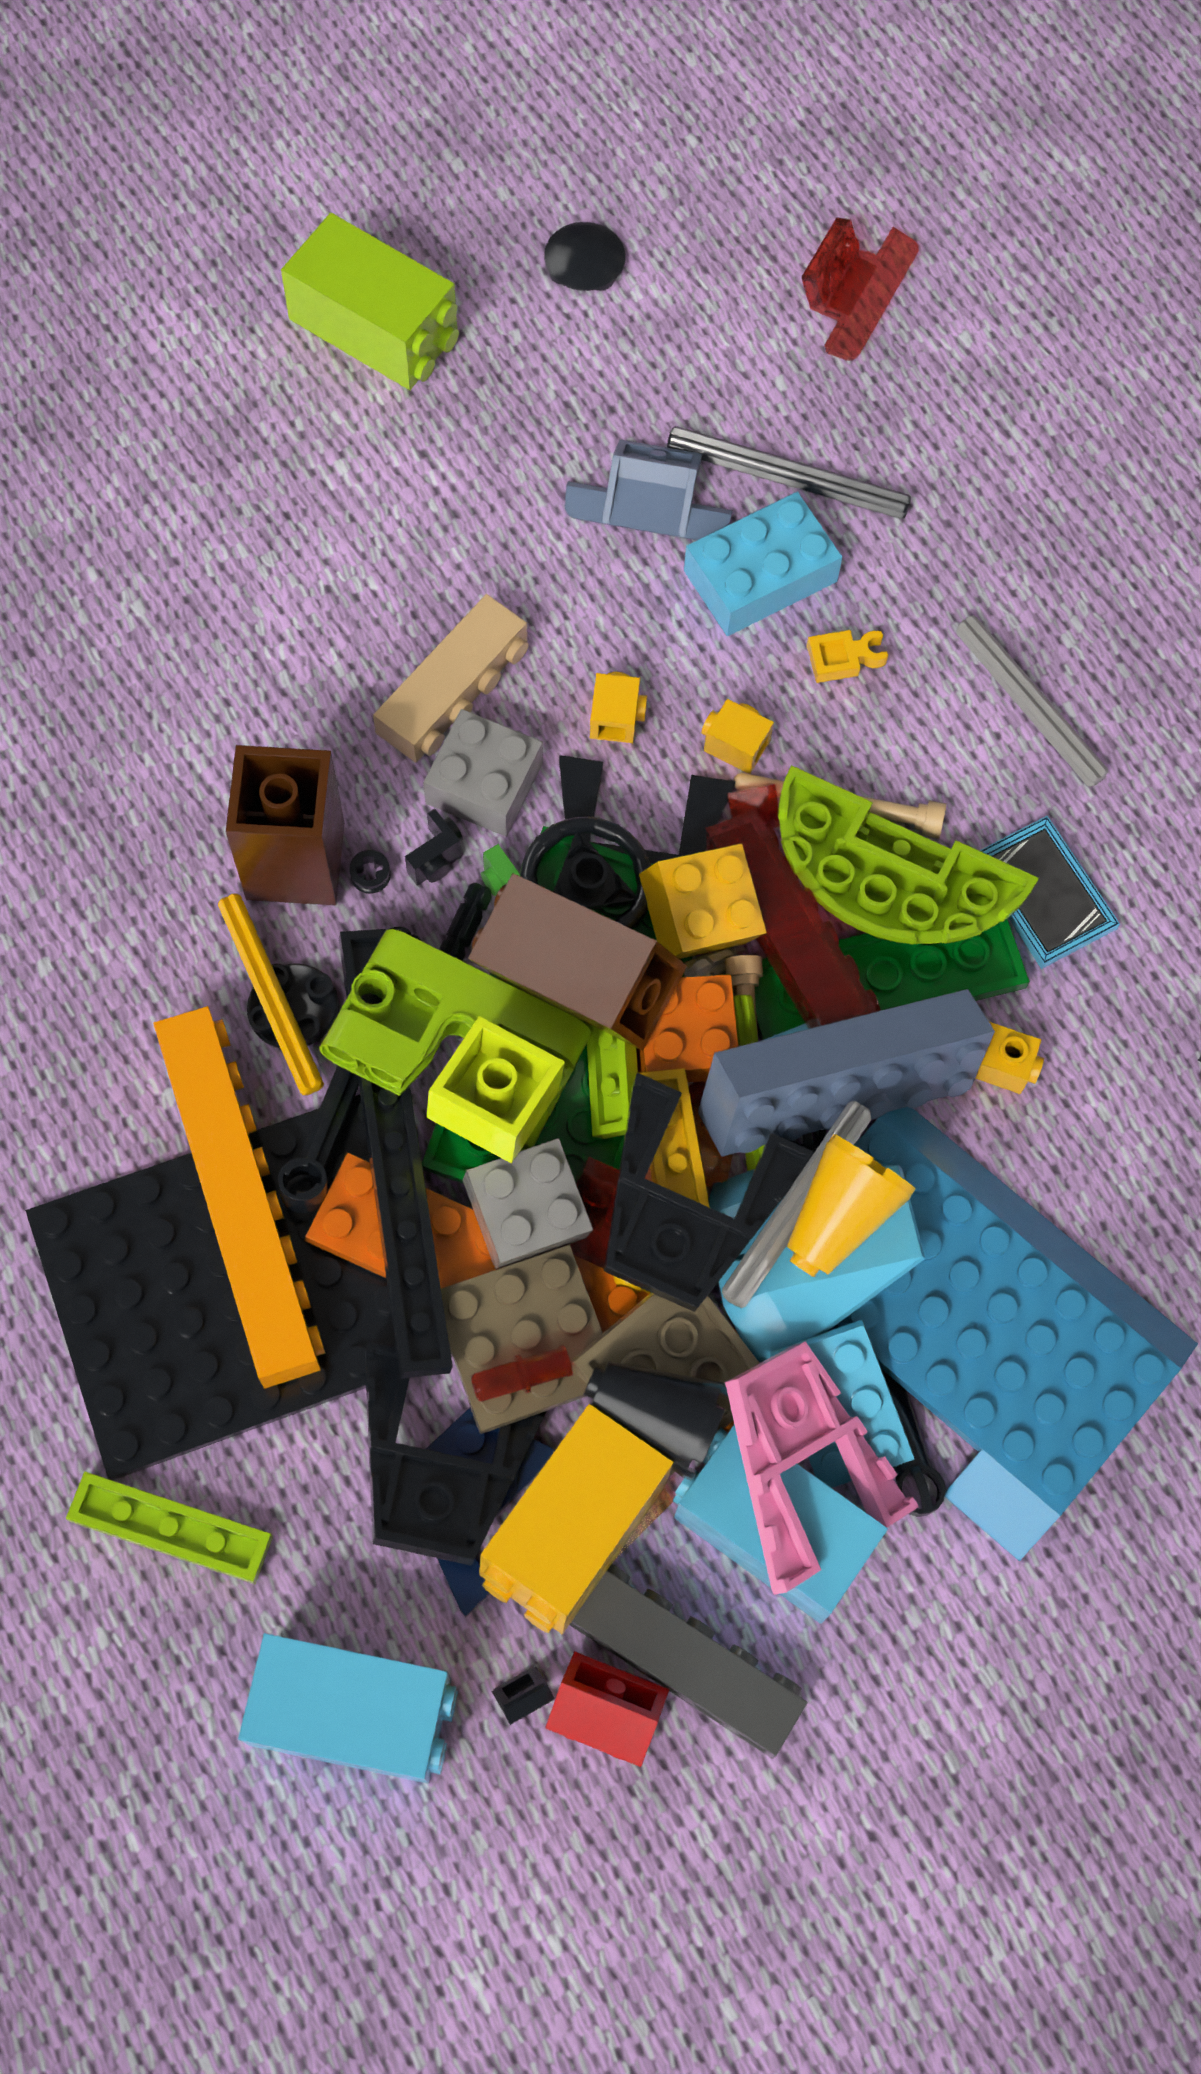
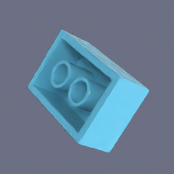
(762, 563)

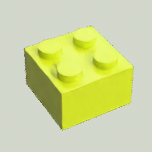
(495, 1089)

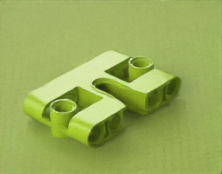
(431, 998)

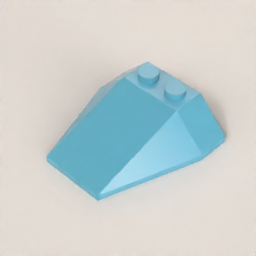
(799, 1306)

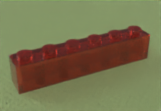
(797, 940)

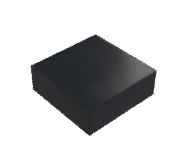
(523, 1695)

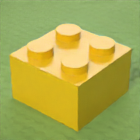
(703, 901)

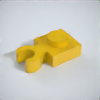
(839, 657)

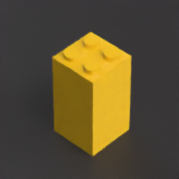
(573, 1520)

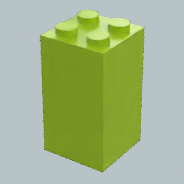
(371, 301)

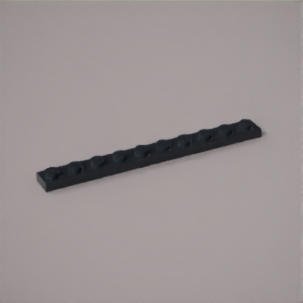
(400, 1203)

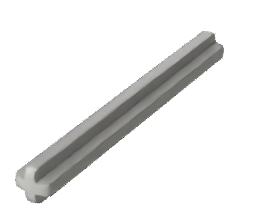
(1032, 701)
(778, 1229)

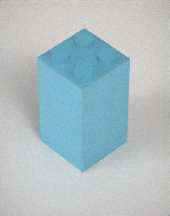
(722, 1513)
(348, 1709)

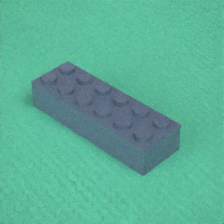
(875, 1059)

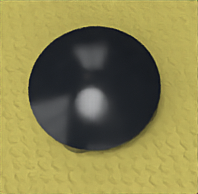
(584, 256)
(310, 999)

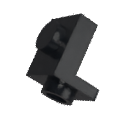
(434, 857)

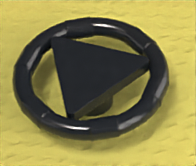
(585, 873)

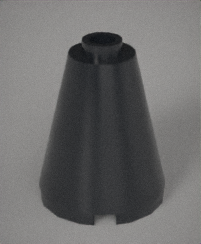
(661, 1408)

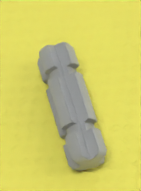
(712, 962)

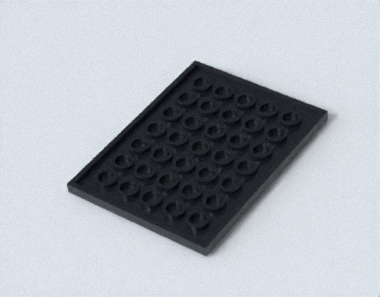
(158, 1318)

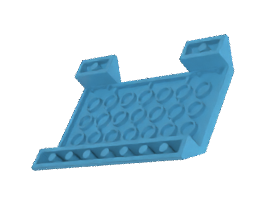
(1011, 1337)

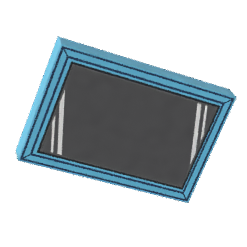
(1064, 905)

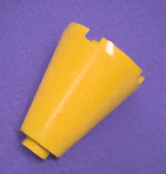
(844, 1206)

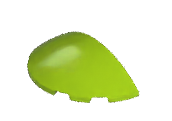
(887, 875)

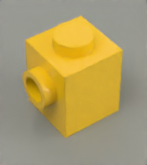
(616, 707)
(737, 735)
(1011, 1060)

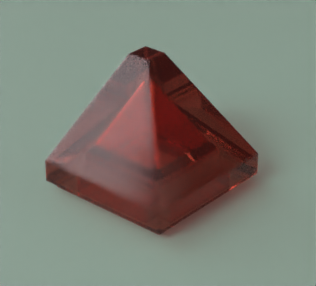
(761, 798)

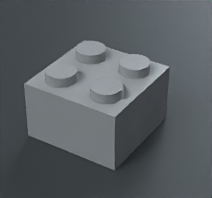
(483, 772)
(527, 1204)

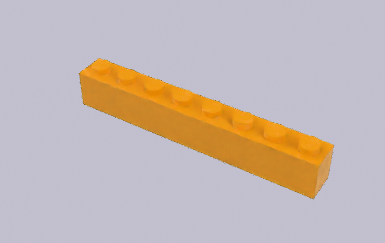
(237, 1199)

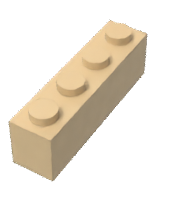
(451, 678)

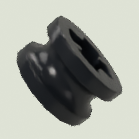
(382, 876)

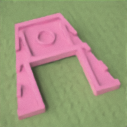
(782, 1417)

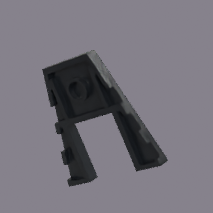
(703, 809)
(671, 1240)
(427, 1497)

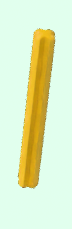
(270, 994)

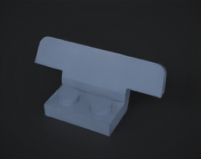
(648, 492)

